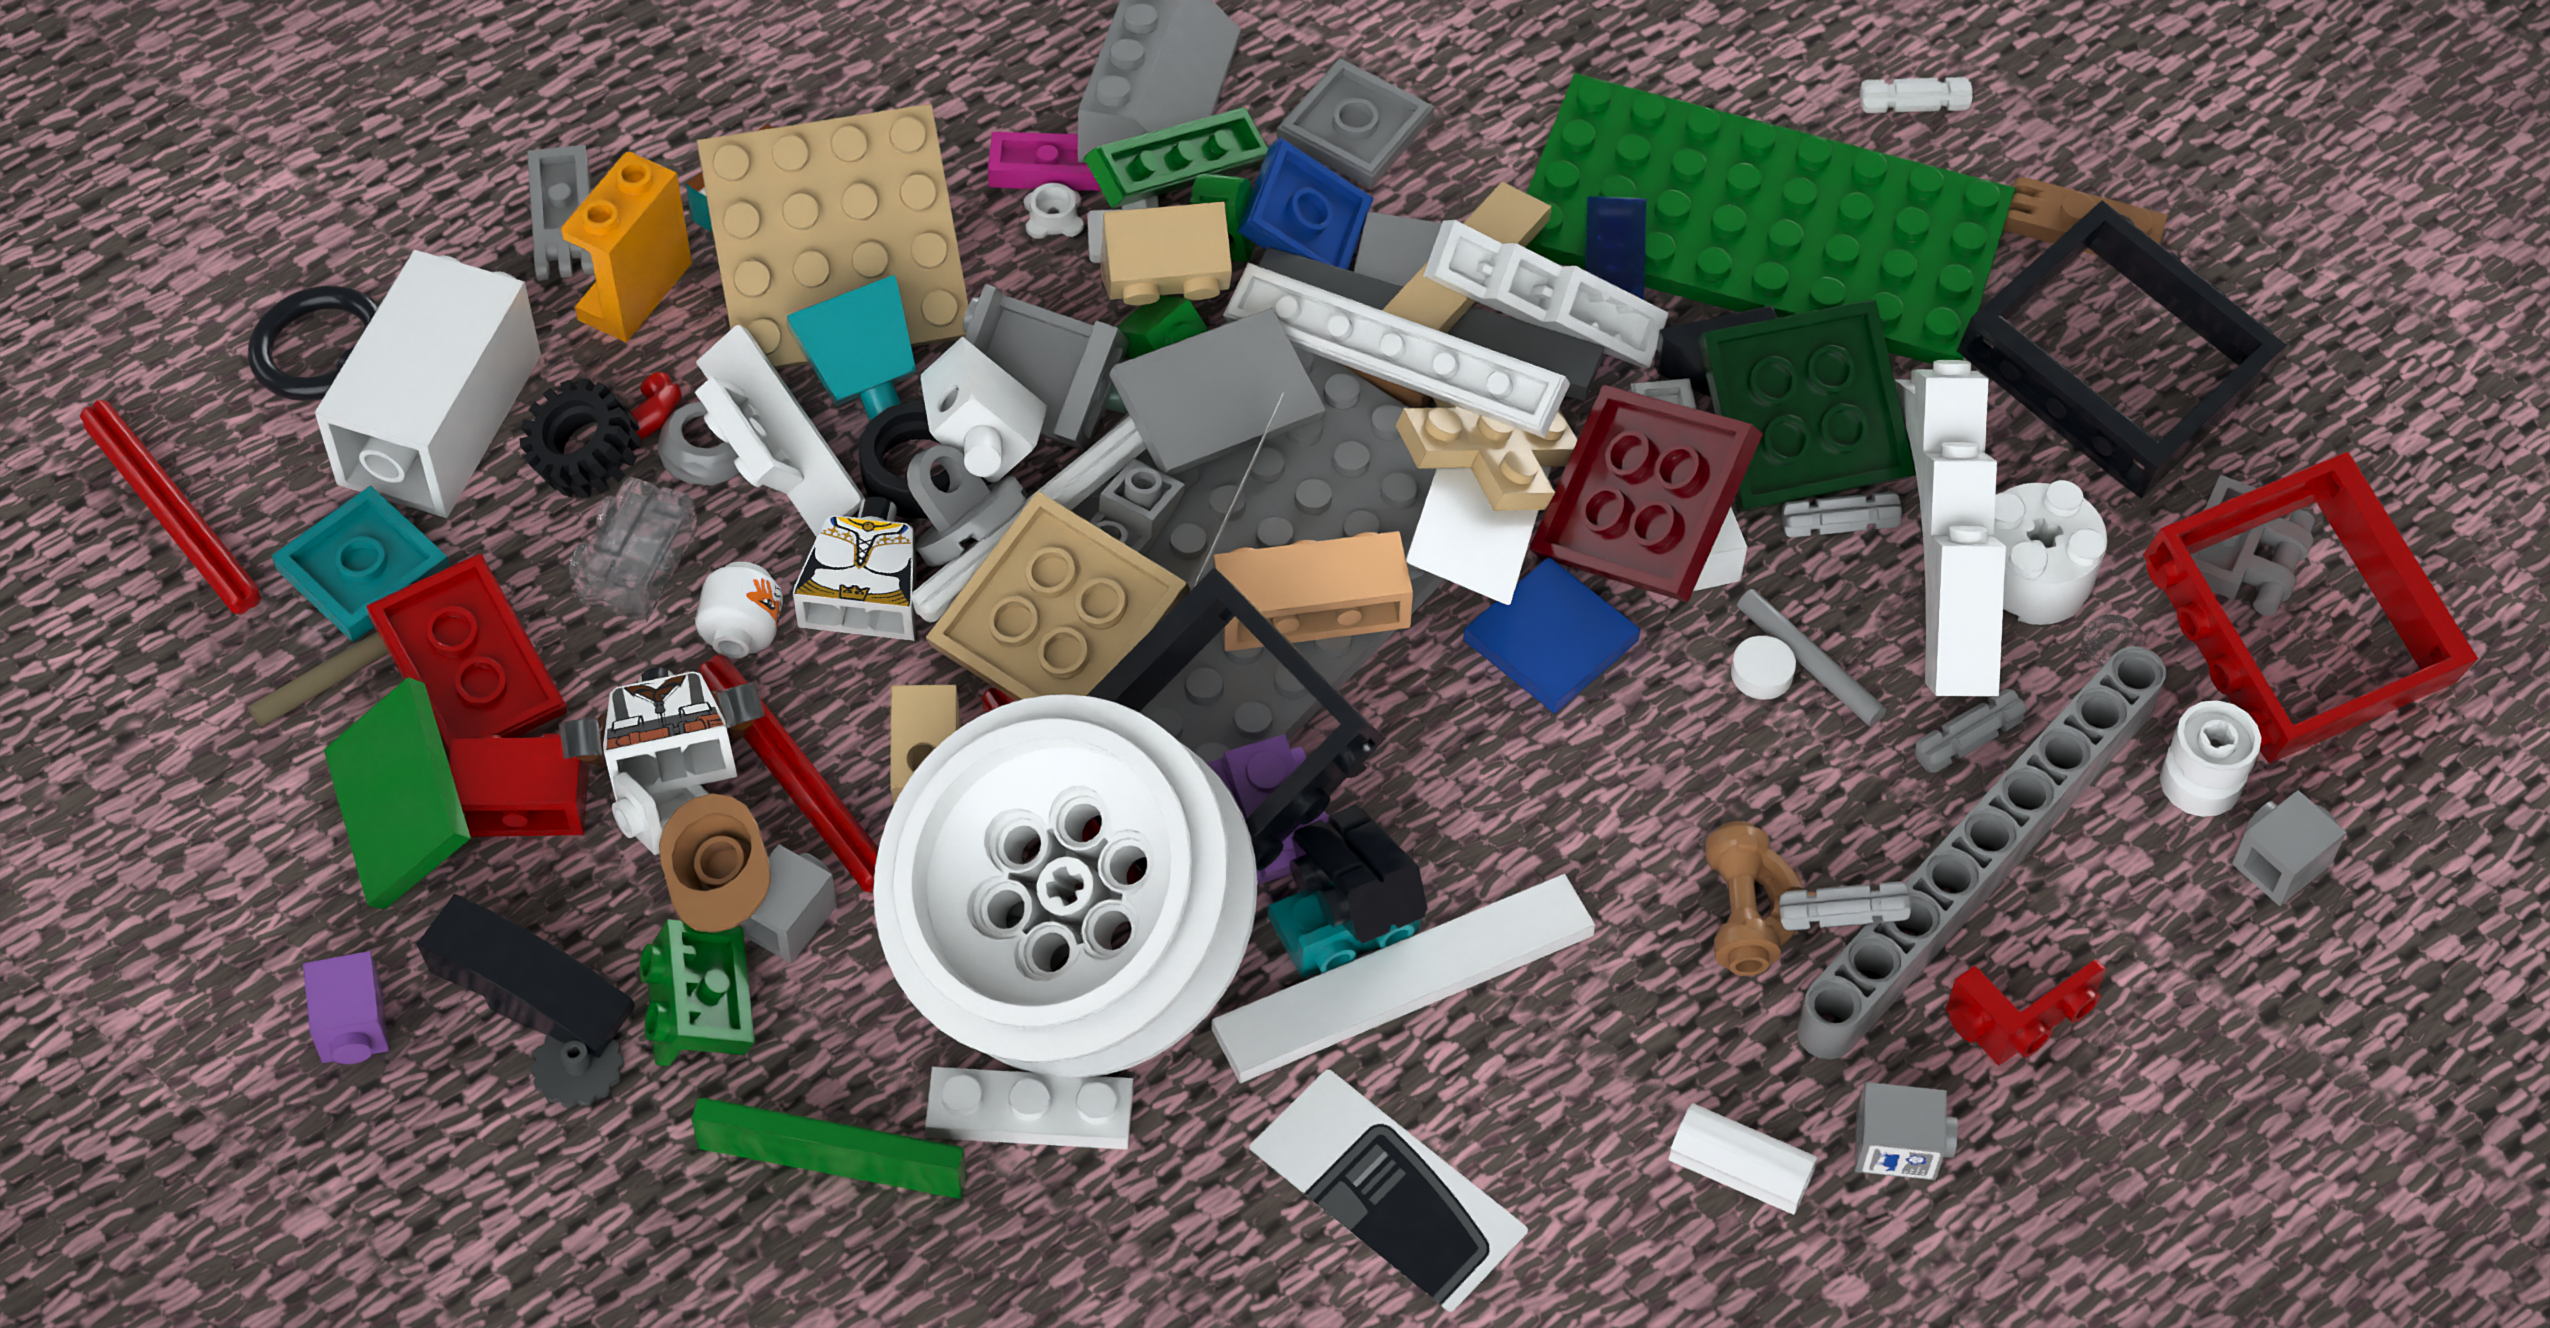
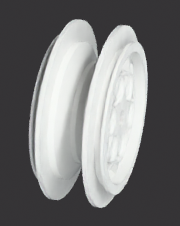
(957, 868)

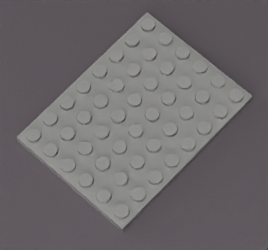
(1306, 484)

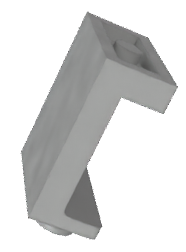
(1052, 357)

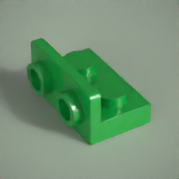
(696, 992)

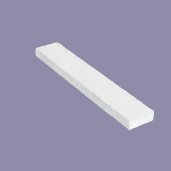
(1403, 351)
(1402, 978)

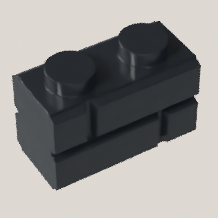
(1357, 874)

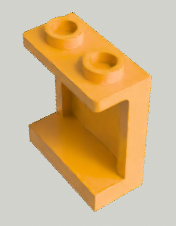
(635, 242)

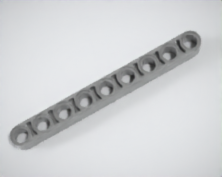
(1973, 871)

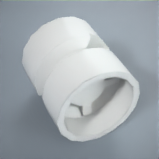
(2210, 758)

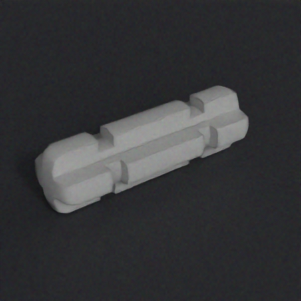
(1841, 514)
(1970, 730)
(1845, 906)

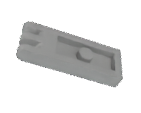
(557, 188)

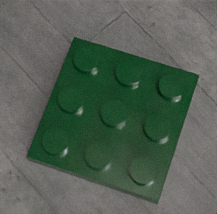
(1820, 398)

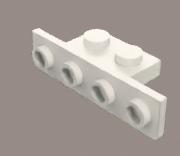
(771, 431)

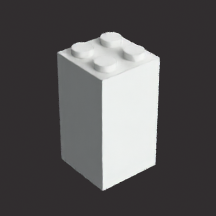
(429, 382)

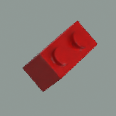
(519, 786)

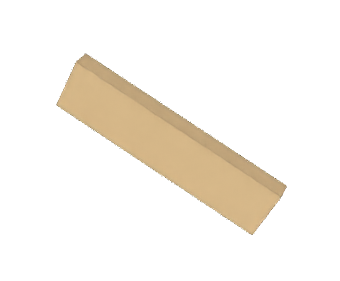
(1503, 216)

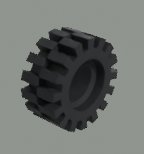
(597, 459)

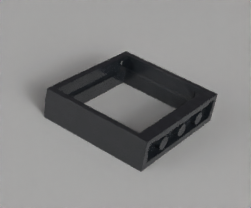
(2074, 407)
(1180, 639)

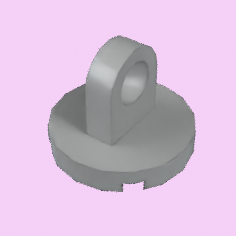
(962, 512)

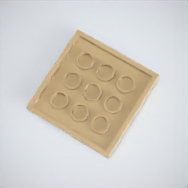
(830, 211)

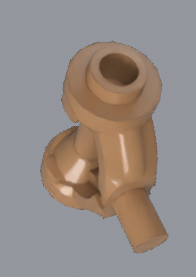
(1742, 857)

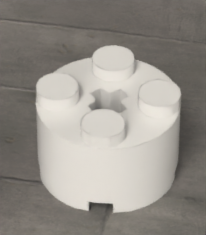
(2051, 549)

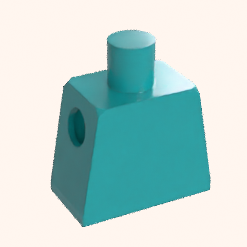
(858, 344)

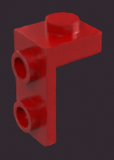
(2000, 1029)

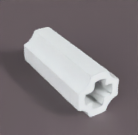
(1743, 1158)

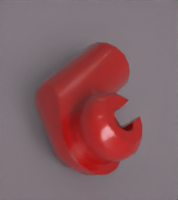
(661, 401)

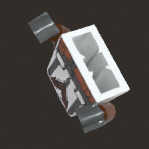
(665, 731)

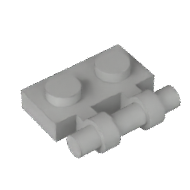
(2234, 562)

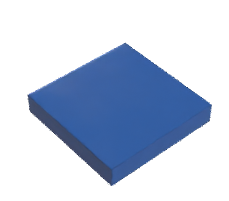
(1304, 208)
(1552, 635)

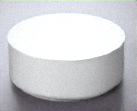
(1763, 667)

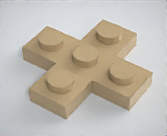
(1500, 455)

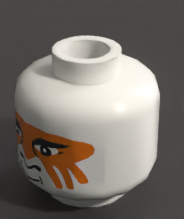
(740, 608)

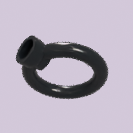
(285, 312)

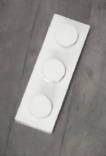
(1029, 1108)

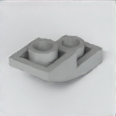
(1137, 505)

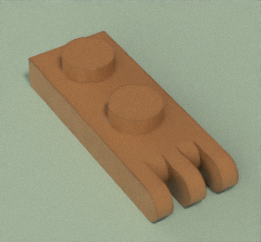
(2050, 210)

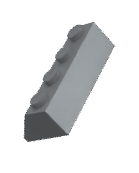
(1156, 70)

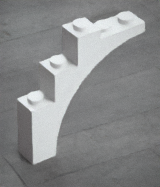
(1962, 557)

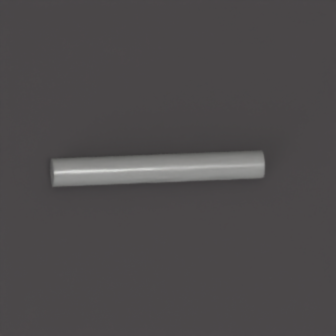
(1812, 658)

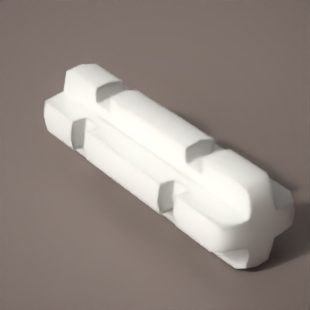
(1916, 95)

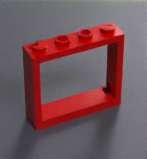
(2378, 555)

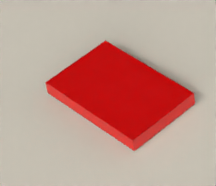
(469, 653)

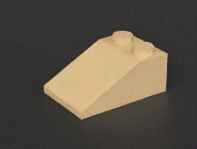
(1165, 253)

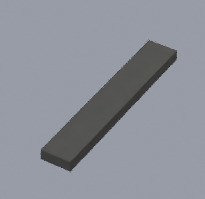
(1521, 340)

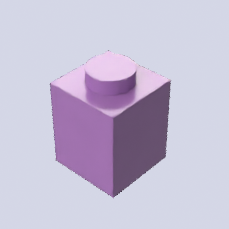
(345, 1008)

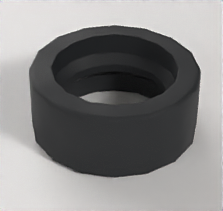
(883, 432)

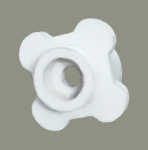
(1053, 199)

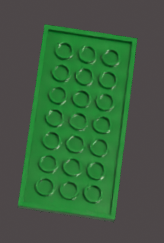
(1773, 214)

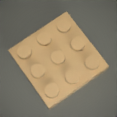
(1054, 606)

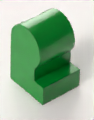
(1235, 194)

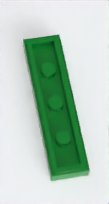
(1176, 156)
(830, 1147)

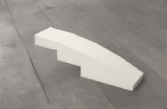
(1545, 293)

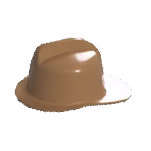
(714, 863)

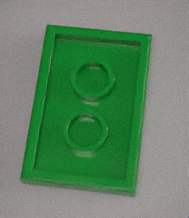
(396, 794)

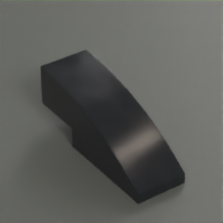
(523, 975)

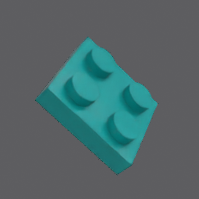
(357, 559)

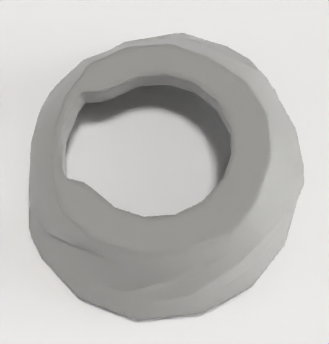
(689, 462)

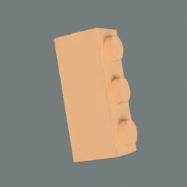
(1321, 587)

